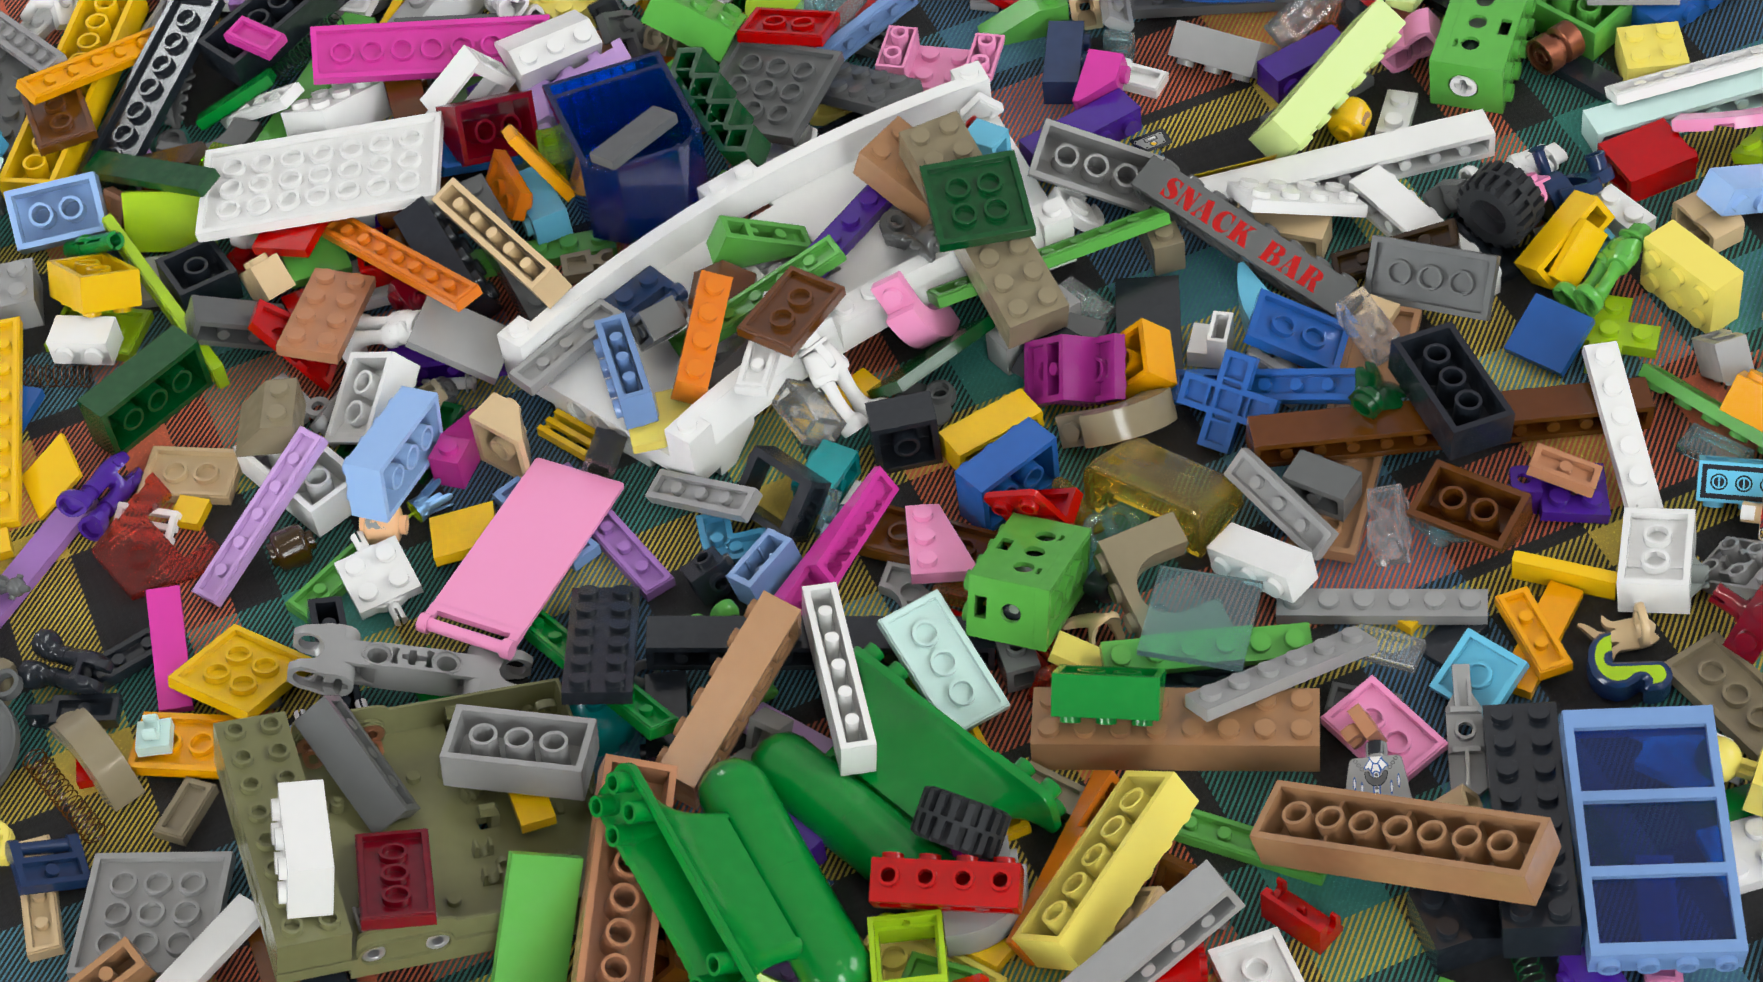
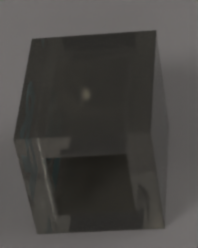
(604, 452)

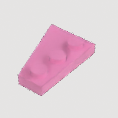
(934, 546)

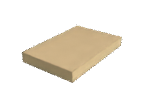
(195, 472)

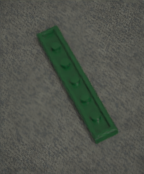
(152, 173)

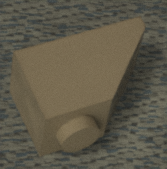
(1164, 249)

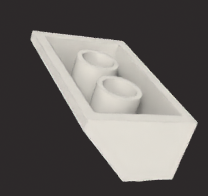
(549, 48)

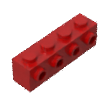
(946, 884)

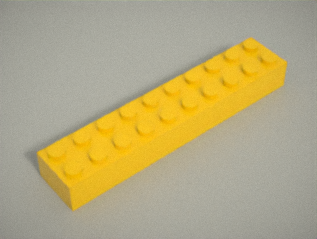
(90, 27)

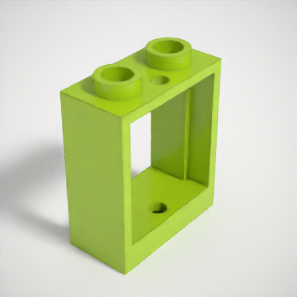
(918, 925)

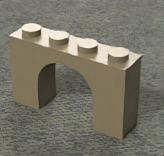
(1129, 555)

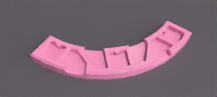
(1706, 121)

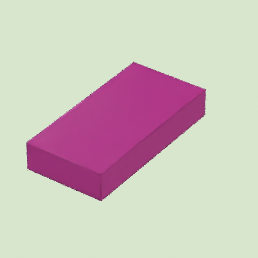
(255, 38)

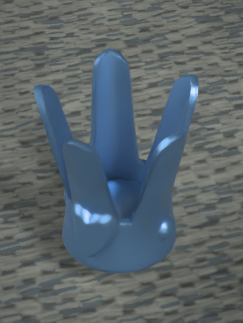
(424, 505)

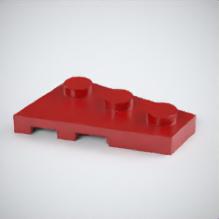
(268, 324)

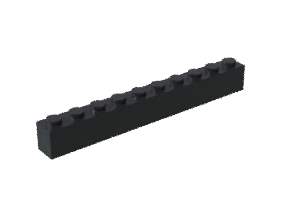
(700, 639)

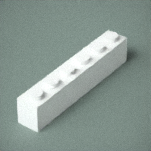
(1396, 208)
(839, 679)

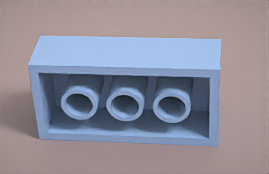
(392, 454)

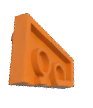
(508, 186)

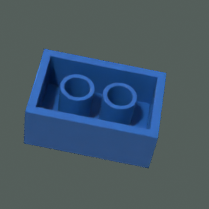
(1016, 461)

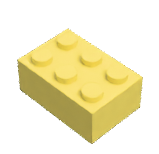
(1691, 277)

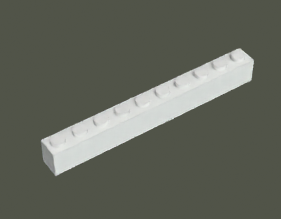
(1399, 152)

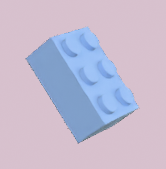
(56, 211)

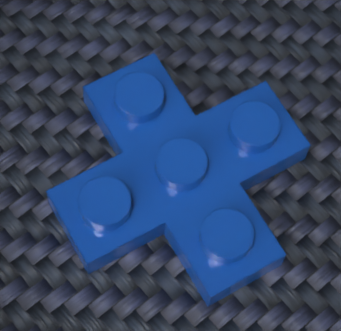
(1226, 399)

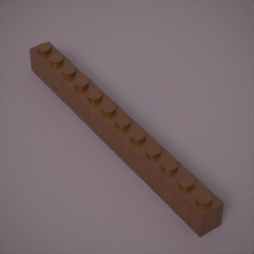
(1346, 434)

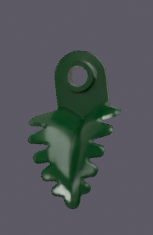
(1373, 393)

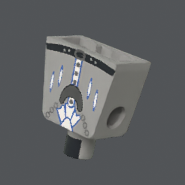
(1378, 772)

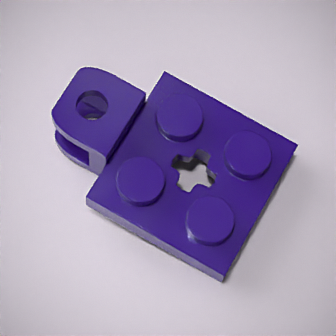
(1559, 504)

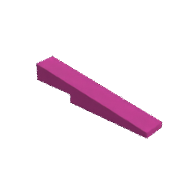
(842, 538)

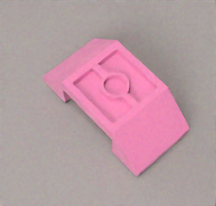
(930, 64)

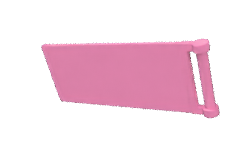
(521, 556)

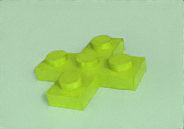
(1614, 325)

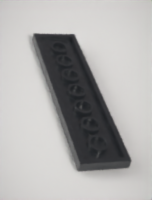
(155, 80)

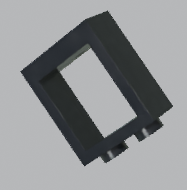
(806, 501)

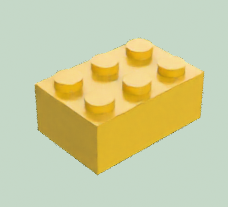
(94, 284)

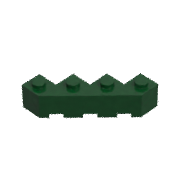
(718, 108)

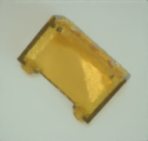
(1163, 483)

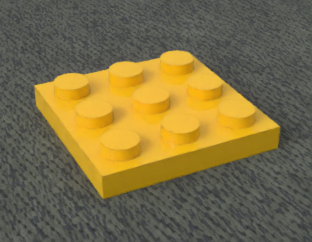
(237, 673)

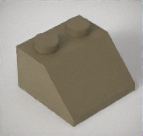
(270, 417)

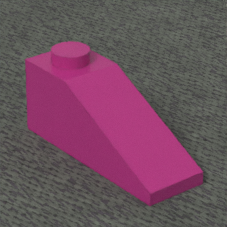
(455, 454)

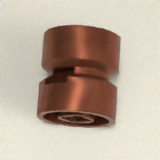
(1555, 47)

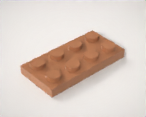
(326, 316)

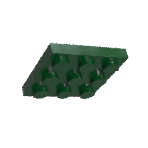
(977, 201)

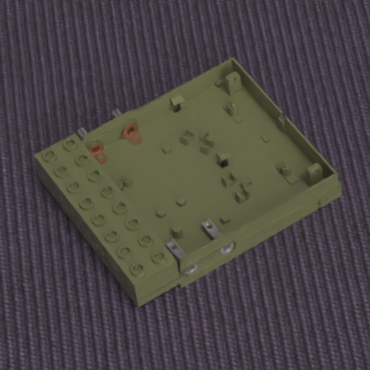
(465, 861)

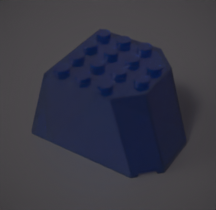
(653, 182)

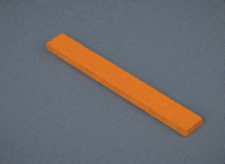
(403, 263)

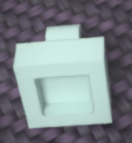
(154, 736)

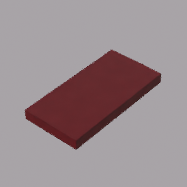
(395, 879)

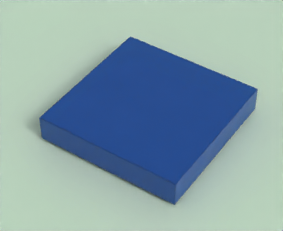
(1549, 335)

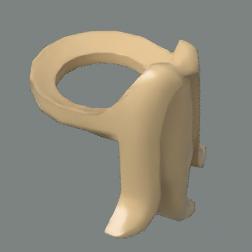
(1093, 621)
(1628, 633)

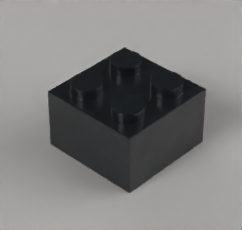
(199, 271)
(904, 432)

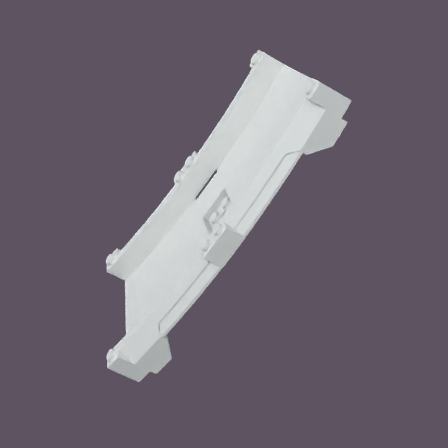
(803, 189)

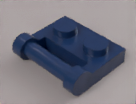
(644, 291)
(51, 871)

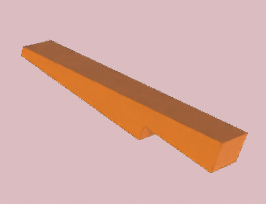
(1091, 800)

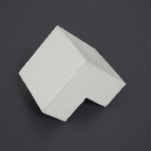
(1211, 340)

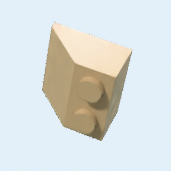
(501, 435)

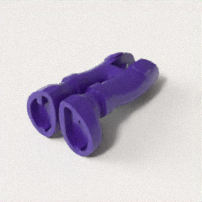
(76, 502)

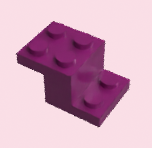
(1075, 370)

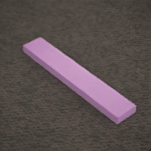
(260, 516)

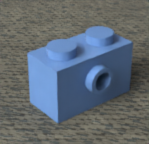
(764, 566)

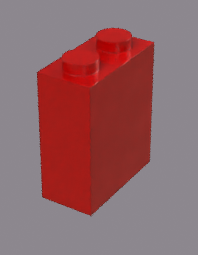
(1649, 160)

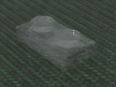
(1091, 303)

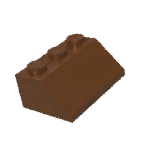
(1472, 506)

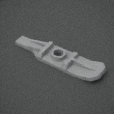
(1465, 752)

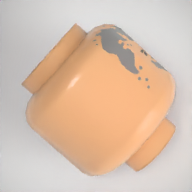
(378, 531)

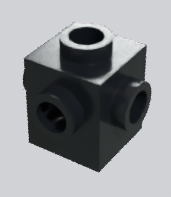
(708, 573)

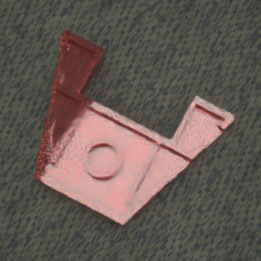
(140, 554)

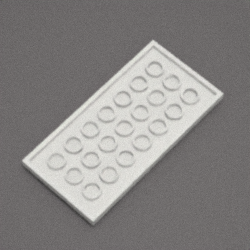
(321, 176)

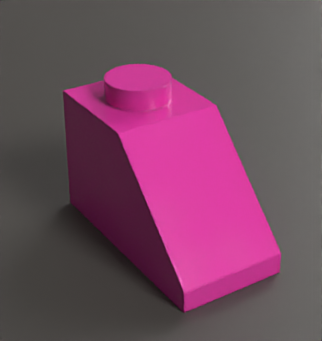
(1100, 75)

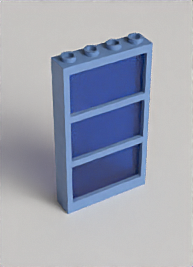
(1652, 840)

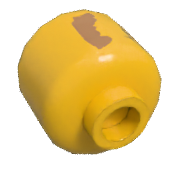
(1350, 120)

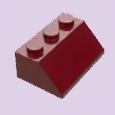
(476, 125)

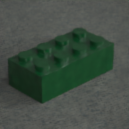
(145, 391)

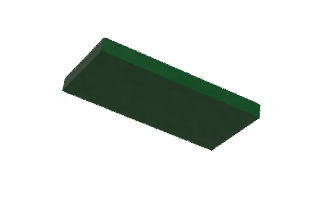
(931, 358)

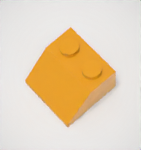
(1148, 358)

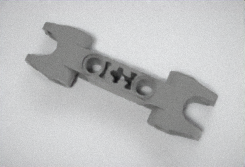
(346, 660)

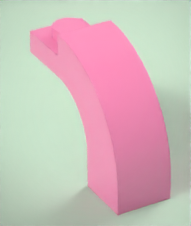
(909, 317)

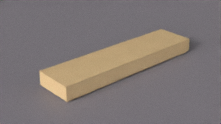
(42, 921)

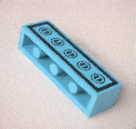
(1729, 480)

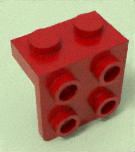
(1049, 504)

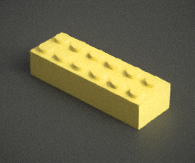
(1106, 869)

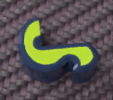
(1625, 679)

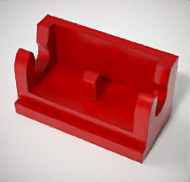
(1299, 918)

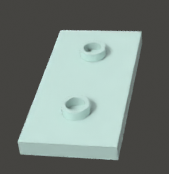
(943, 661)

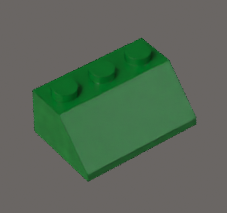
(1107, 694)

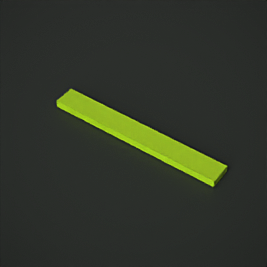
(164, 298)

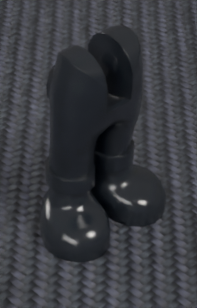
(50, 648)

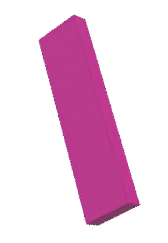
(168, 645)

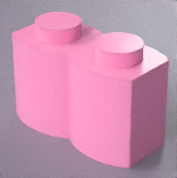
(1416, 41)

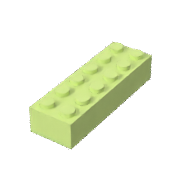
(1329, 81)

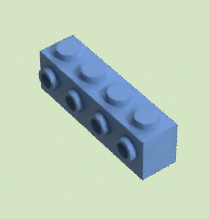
(625, 371)

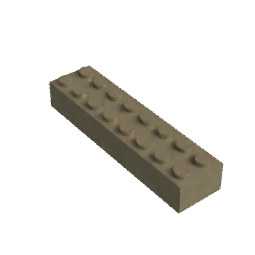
(1005, 274)

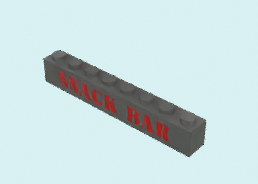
(1242, 237)

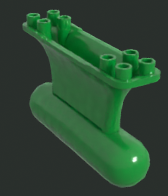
(915, 749)
(731, 880)

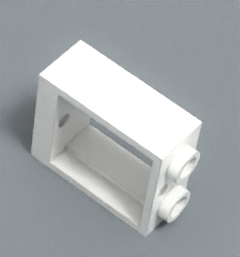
(458, 72)

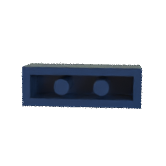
(1064, 60)

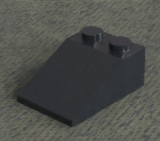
(1454, 927)

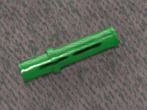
(93, 244)

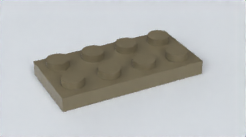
(1718, 677)

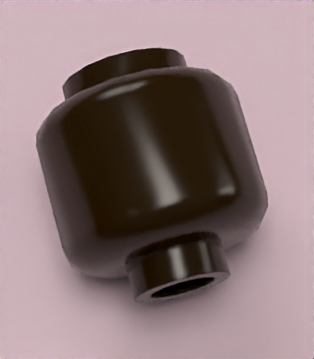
(291, 547)

